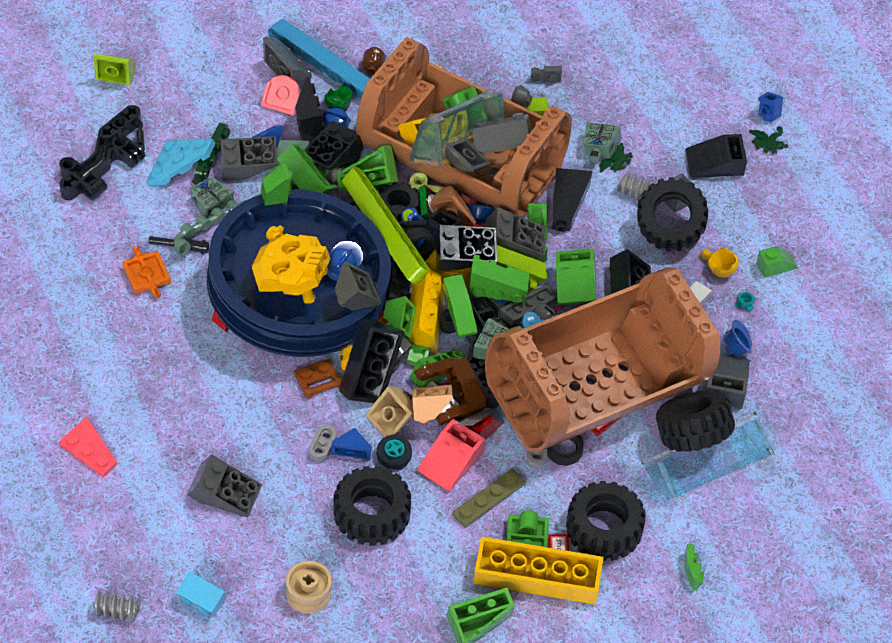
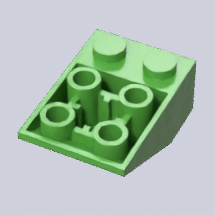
(576, 276)

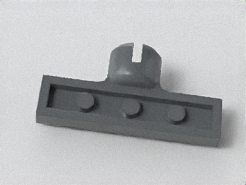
(536, 301)

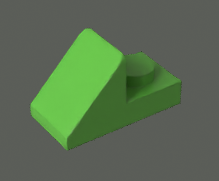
(538, 213)

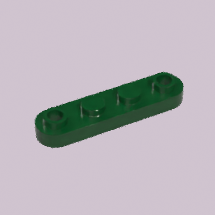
(203, 167)

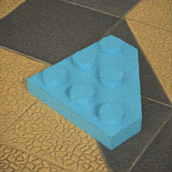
(177, 158)

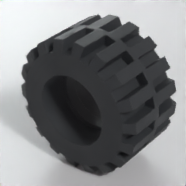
(400, 195)

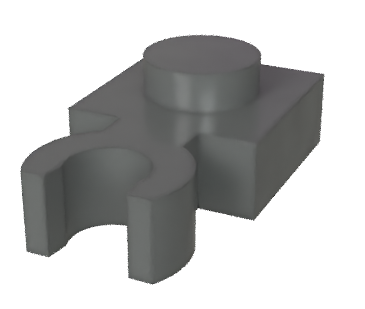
(549, 74)

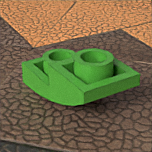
(692, 568)

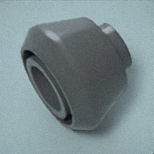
(521, 96)

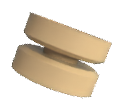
(308, 587)

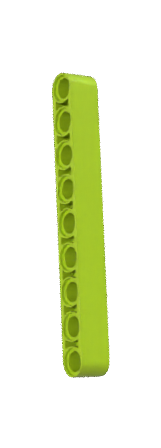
(377, 211)

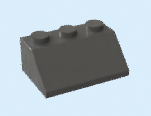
(283, 62)
(501, 133)

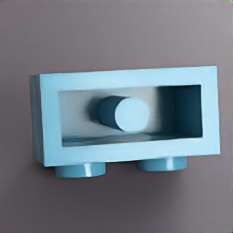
(201, 593)

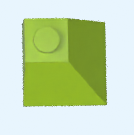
(114, 68)

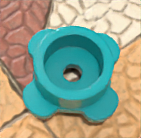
(745, 296)

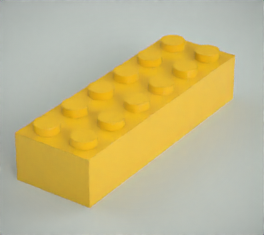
(538, 570)

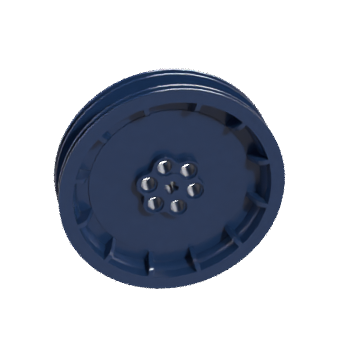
(279, 320)

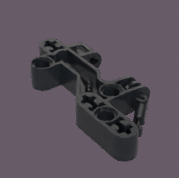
(110, 146)
(482, 311)

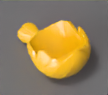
(722, 262)

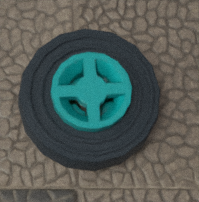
(397, 445)

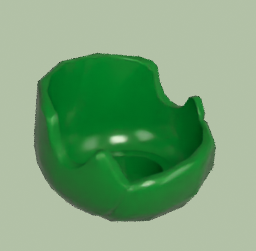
(338, 98)

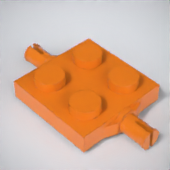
(146, 272)

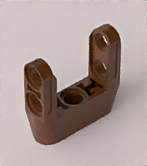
(463, 384)

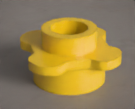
(274, 232)

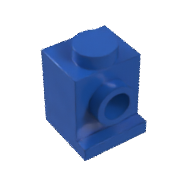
(770, 106)

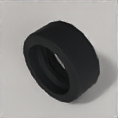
(420, 233)
(569, 459)

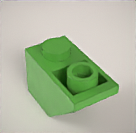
(276, 186)

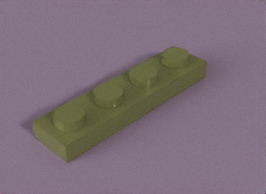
(488, 498)

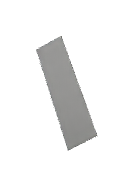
(476, 417)

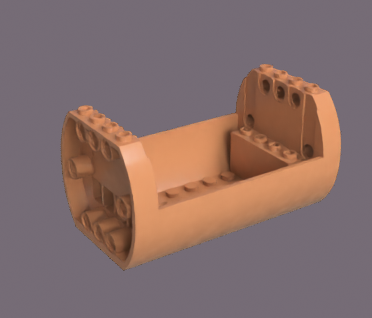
(413, 89)
(647, 327)

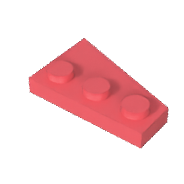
(89, 448)

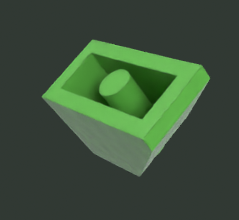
(775, 261)
(400, 314)

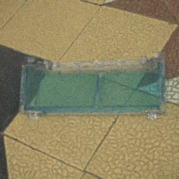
(452, 126)
(685, 472)

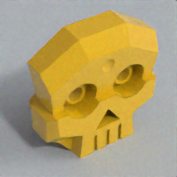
(291, 265)

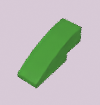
(459, 305)

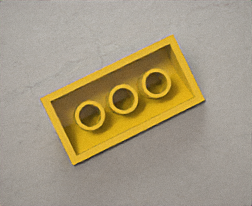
(429, 303)

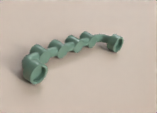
(181, 245)

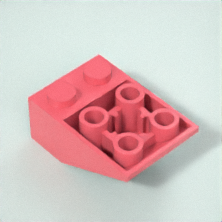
(452, 455)

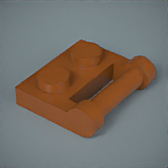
(317, 373)

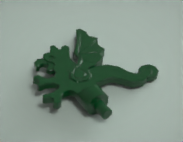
(768, 142)
(617, 158)

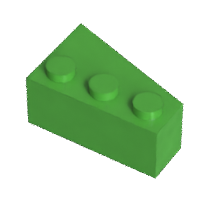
(378, 168)
(304, 172)
(498, 282)
(479, 615)

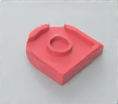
(281, 94)

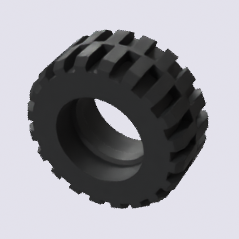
(679, 191)
(695, 421)
(608, 498)
(366, 526)

